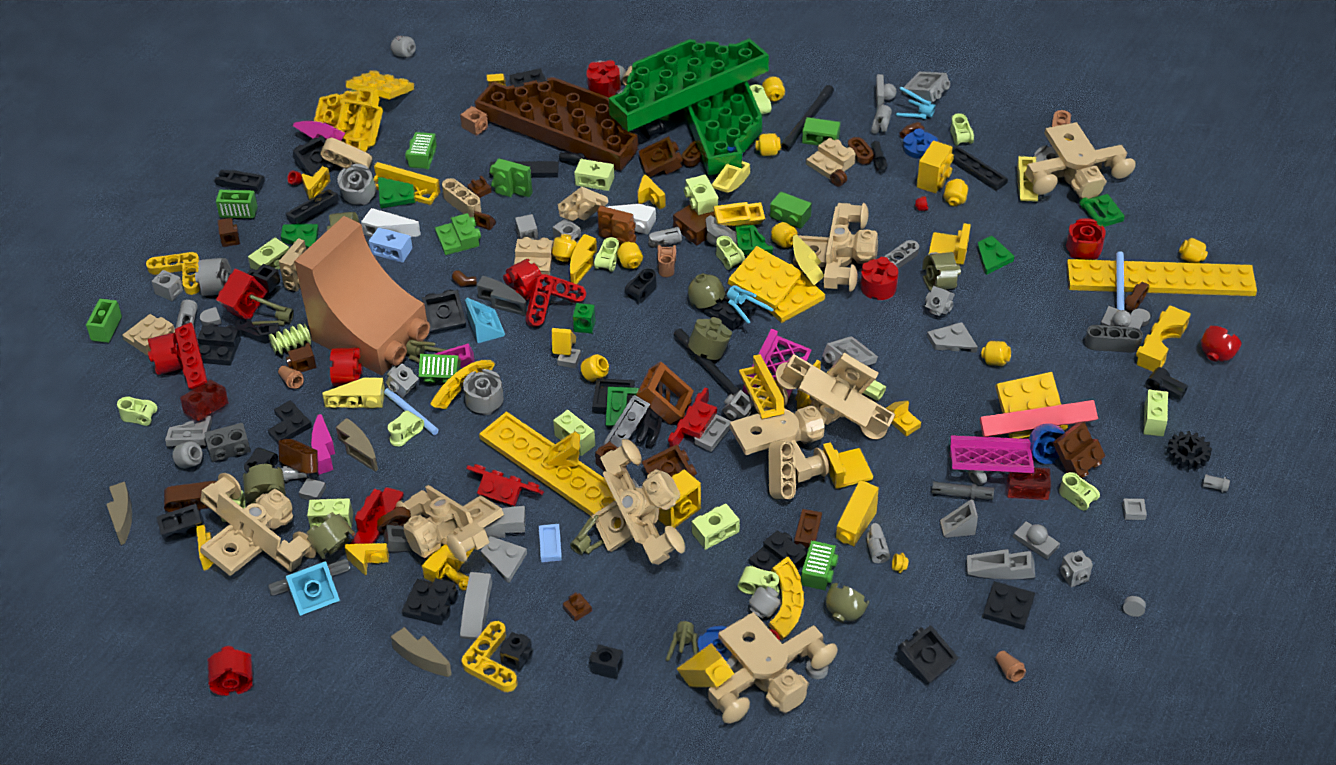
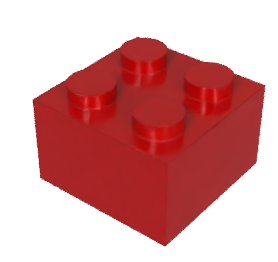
(237, 292)

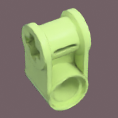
(761, 98)
(961, 129)
(728, 252)
(607, 255)
(136, 411)
(404, 428)
(1078, 491)
(754, 578)

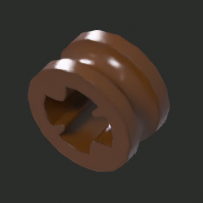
(838, 177)

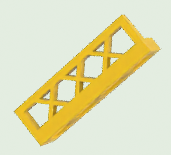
(421, 183)
(768, 388)

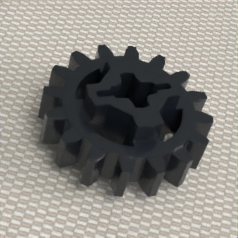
(1189, 450)

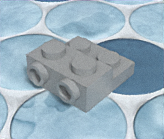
(928, 85)
(850, 346)

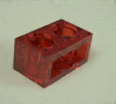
(204, 400)
(1029, 485)

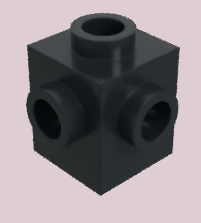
(516, 651)

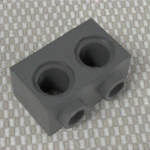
(227, 442)

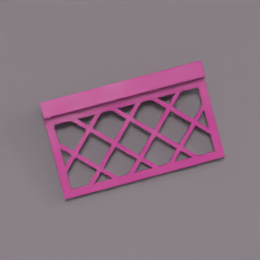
(767, 352)
(1000, 449)

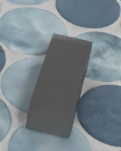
(1113, 338)

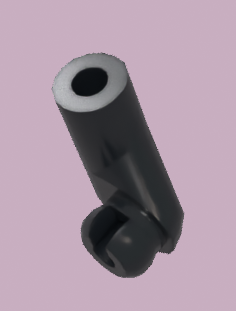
(571, 157)

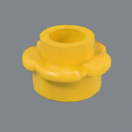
(899, 562)

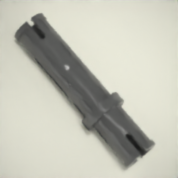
(963, 490)

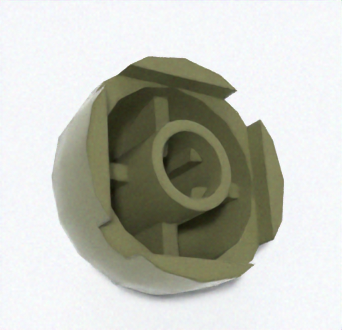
(705, 290)
(845, 603)

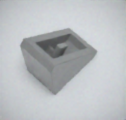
(960, 521)

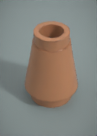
(291, 377)
(1012, 668)

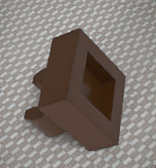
(479, 187)
(577, 606)

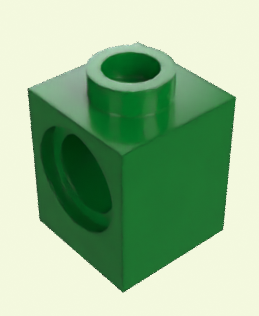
(584, 318)

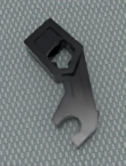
(258, 333)

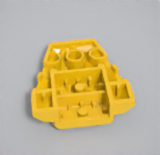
(354, 114)

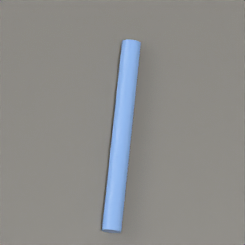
(1120, 280)
(406, 407)

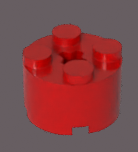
(603, 78)
(1085, 239)
(522, 277)
(879, 278)
(165, 353)
(345, 365)
(229, 671)

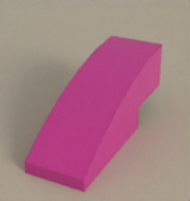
(316, 129)
(323, 444)

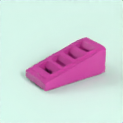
(464, 352)

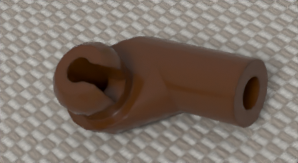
(910, 128)
(462, 280)

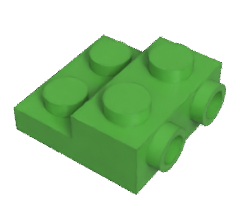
(511, 178)
(458, 235)

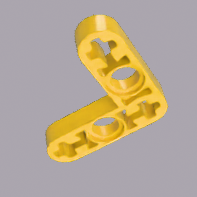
(189, 264)
(483, 662)

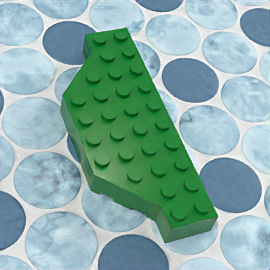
(683, 77)
(724, 121)

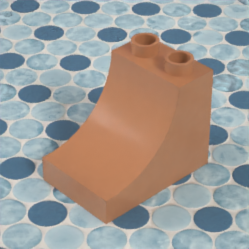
(355, 301)

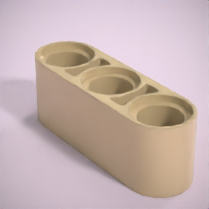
(344, 154)
(461, 197)
(782, 470)

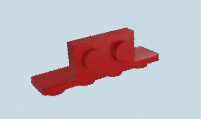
(190, 356)
(696, 419)
(501, 488)
(374, 508)

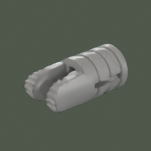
(881, 119)
(665, 237)
(187, 313)
(877, 544)

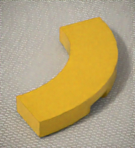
(454, 384)
(792, 598)

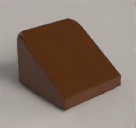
(484, 220)

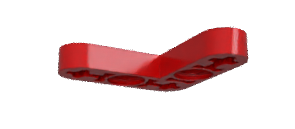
(550, 289)

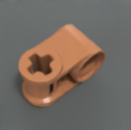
(666, 260)

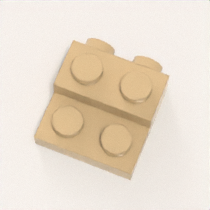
(830, 157)
(581, 204)
(537, 251)
(288, 266)
(145, 329)

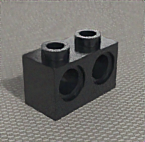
(180, 522)

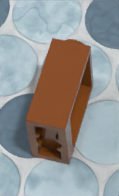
(658, 403)

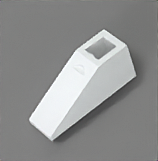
(643, 216)
(388, 221)

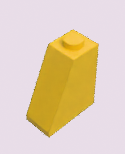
(858, 513)
(706, 669)

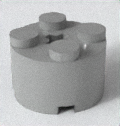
(357, 184)
(212, 275)
(483, 391)

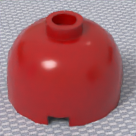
(1219, 344)

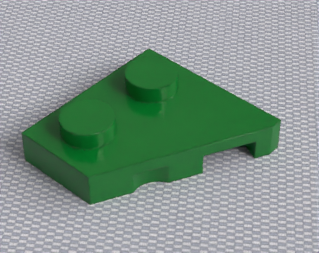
(395, 192)
(306, 232)
(748, 238)
(993, 254)

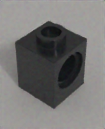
(606, 669)

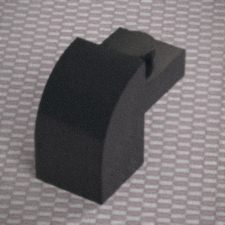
(267, 277)

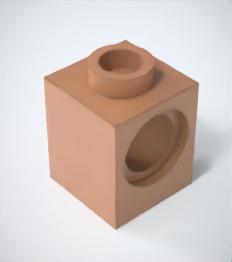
(474, 120)

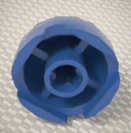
(1041, 442)

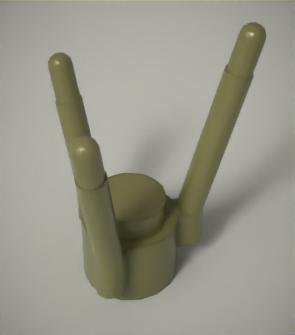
(282, 313)
(415, 348)
(582, 541)
(684, 635)

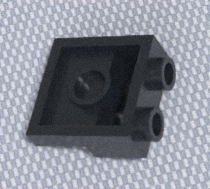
(309, 156)
(444, 311)
(728, 314)
(218, 344)
(776, 549)
(430, 601)
(926, 654)

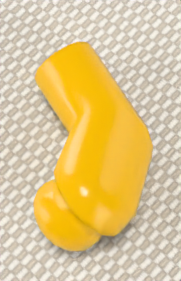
(457, 577)

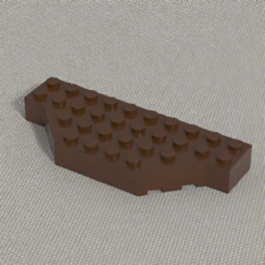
(561, 117)

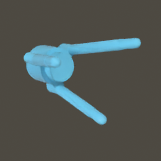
(926, 108)
(739, 295)

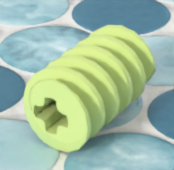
(290, 338)

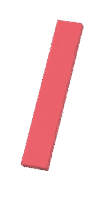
(1030, 419)

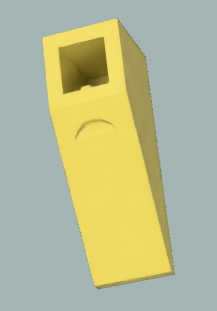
(357, 394)

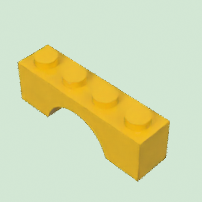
(1170, 325)

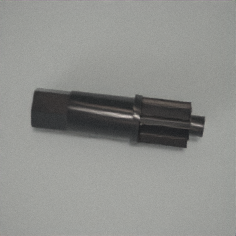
(879, 158)

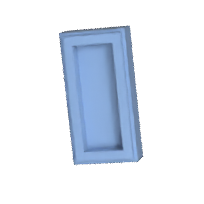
(550, 543)

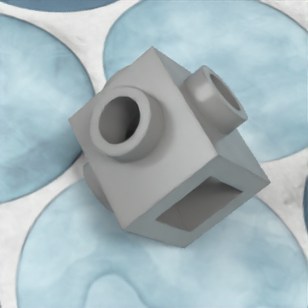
(945, 298)
(401, 380)
(737, 406)
(1076, 568)

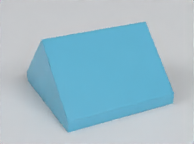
(483, 321)
(312, 588)

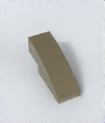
(357, 443)
(121, 510)
(420, 653)

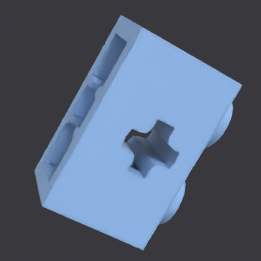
(390, 244)

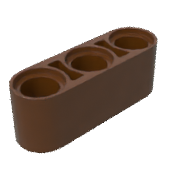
(298, 456)
(184, 495)

